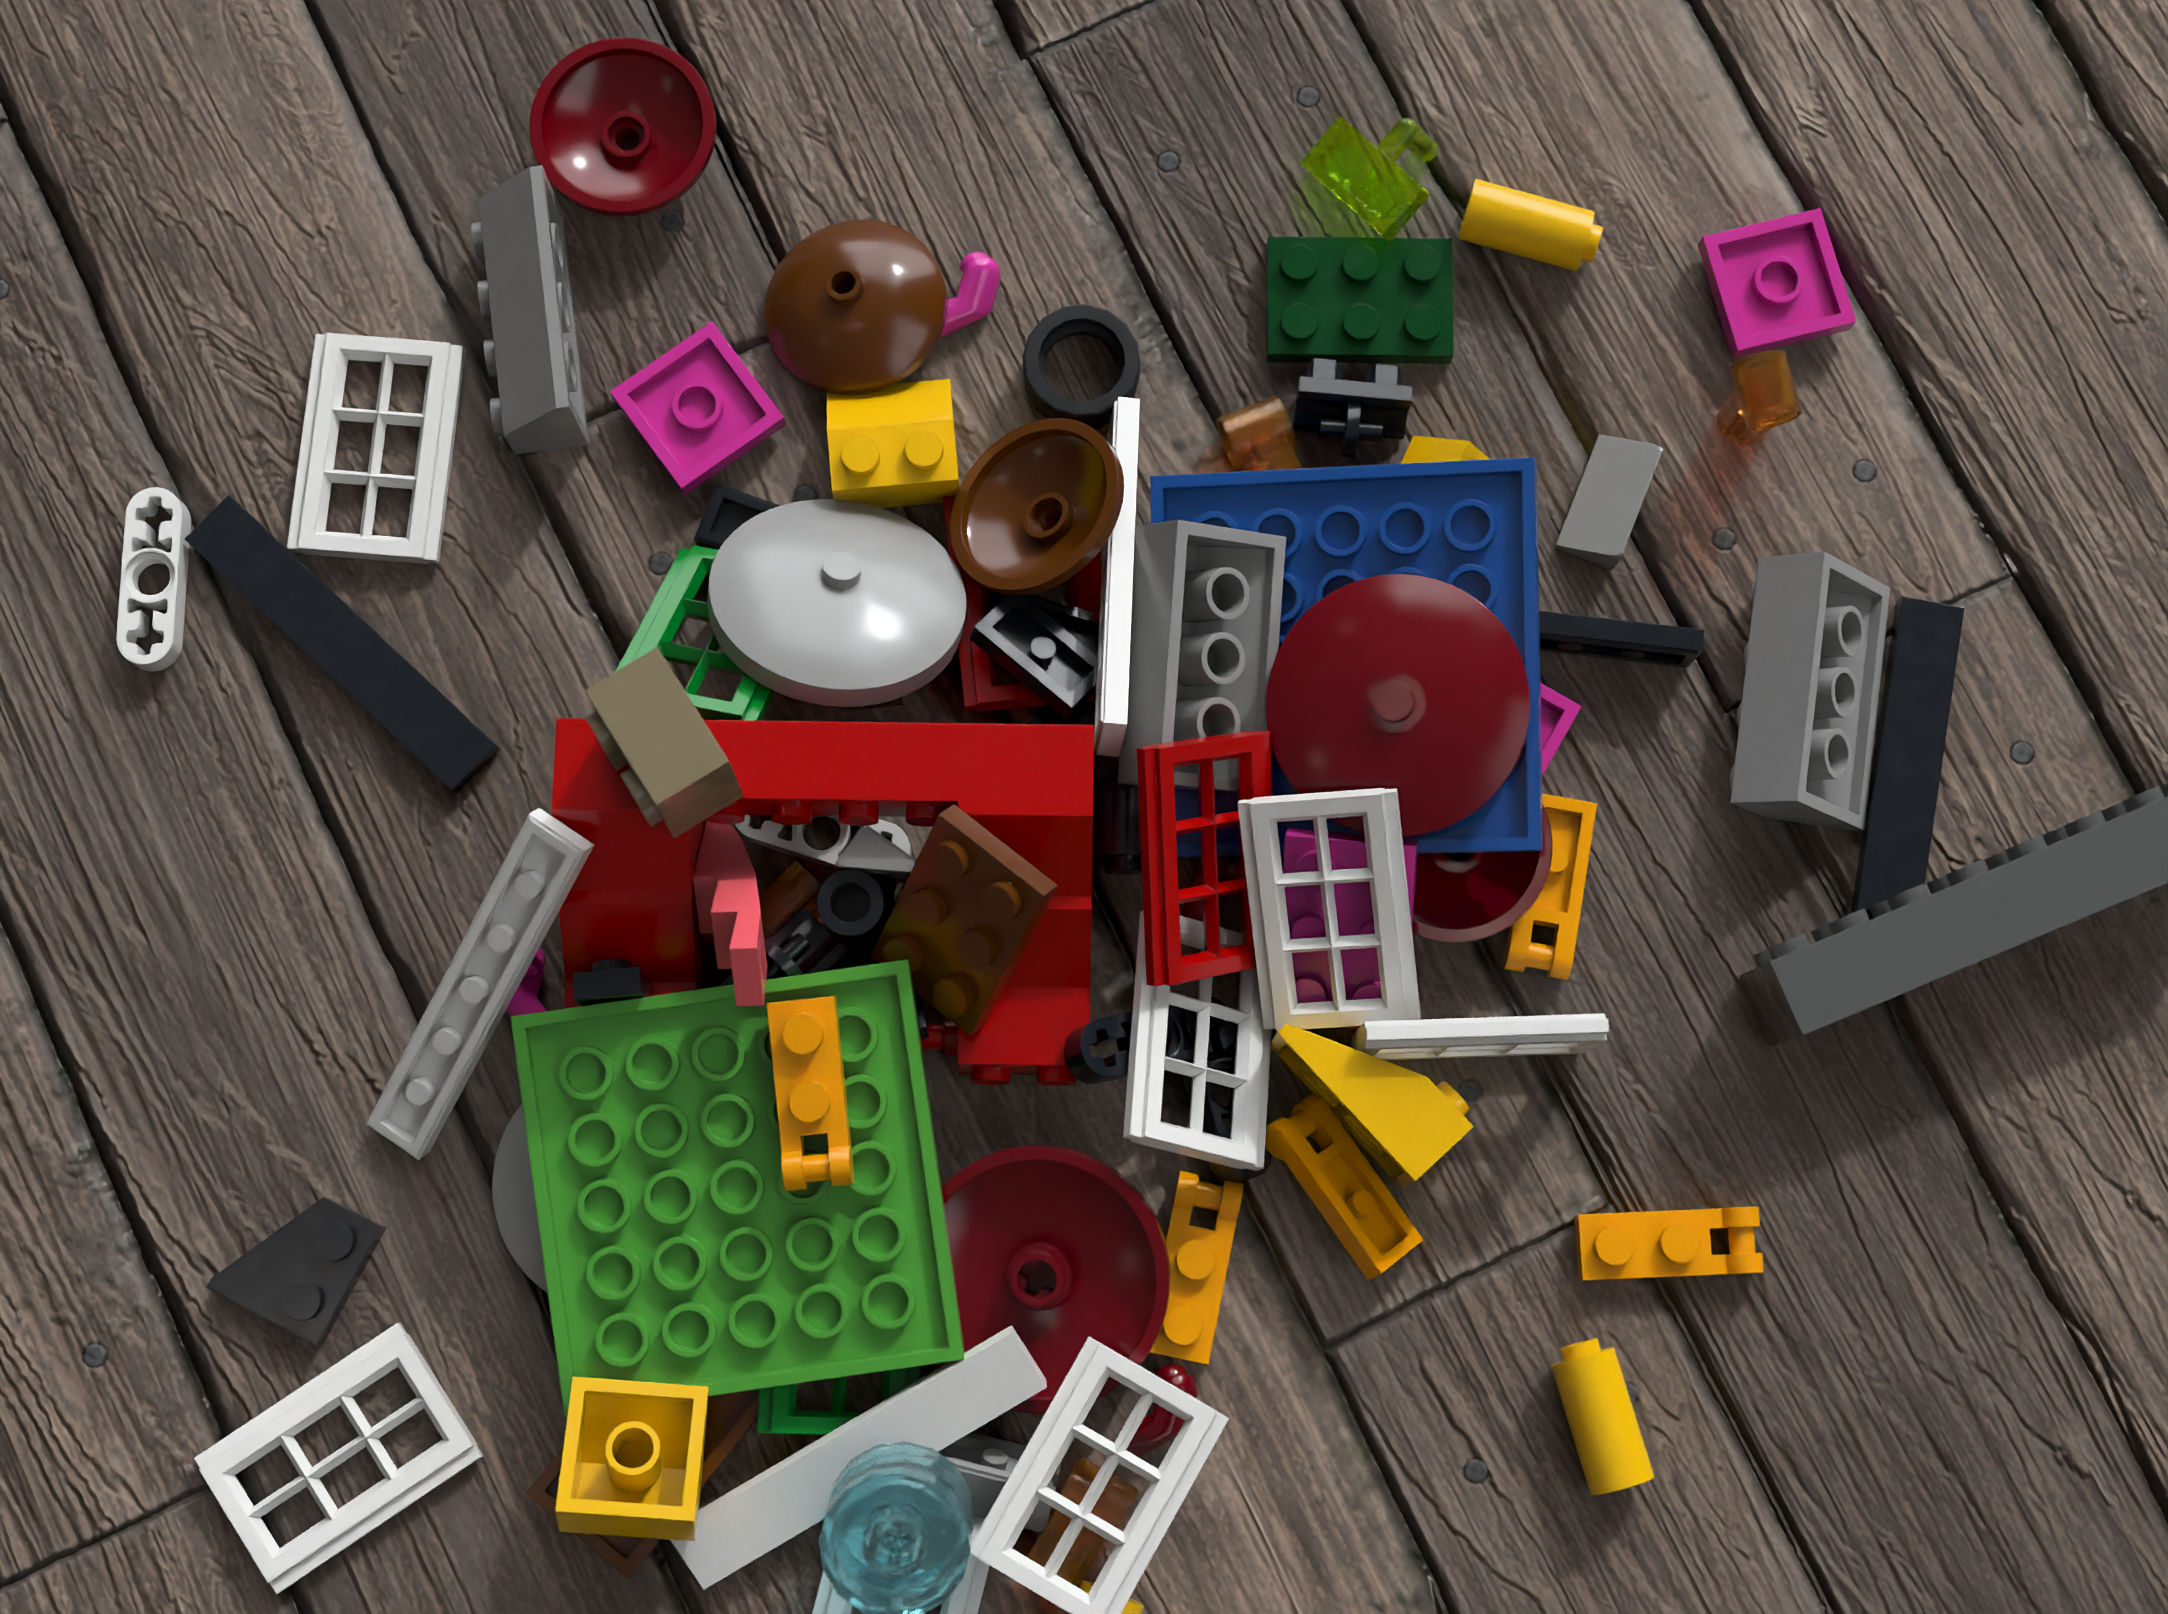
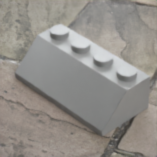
(530, 316)
(1200, 639)
(1810, 691)

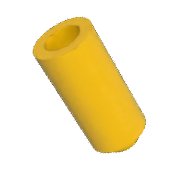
(1530, 226)
(1601, 1417)

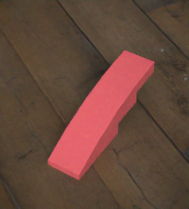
(731, 910)

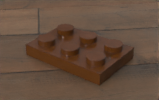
(964, 918)

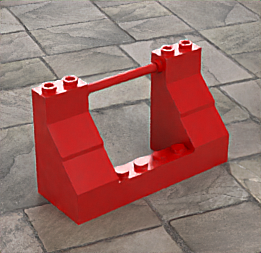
(1013, 779)

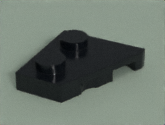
(1044, 648)
(303, 1269)

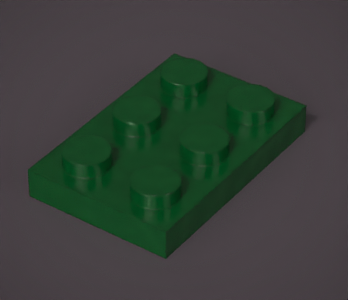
(1359, 300)

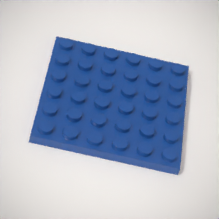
(1351, 523)

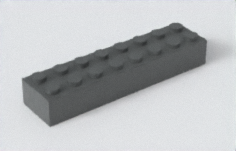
(1964, 918)

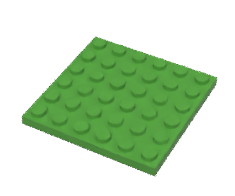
(671, 1203)

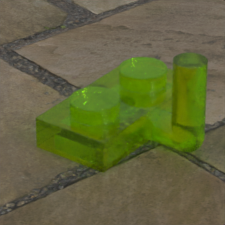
(1367, 174)

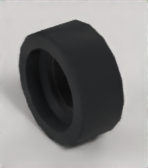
(1074, 322)

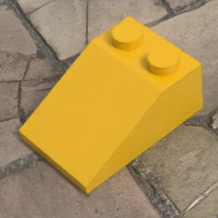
(1385, 1107)

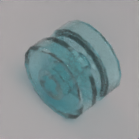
(897, 1530)

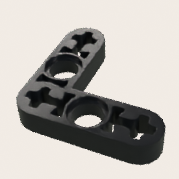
(1178, 1046)

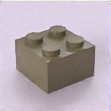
(656, 730)

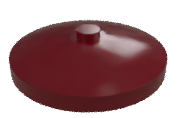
(1401, 692)
(1058, 1255)

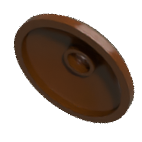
(859, 337)
(1037, 506)

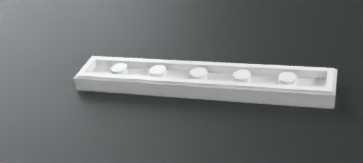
(1116, 590)
(480, 982)
(799, 1488)

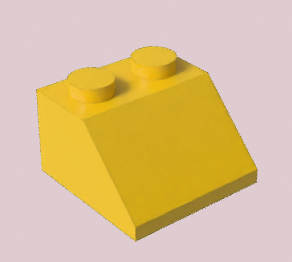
(893, 445)
(632, 1459)

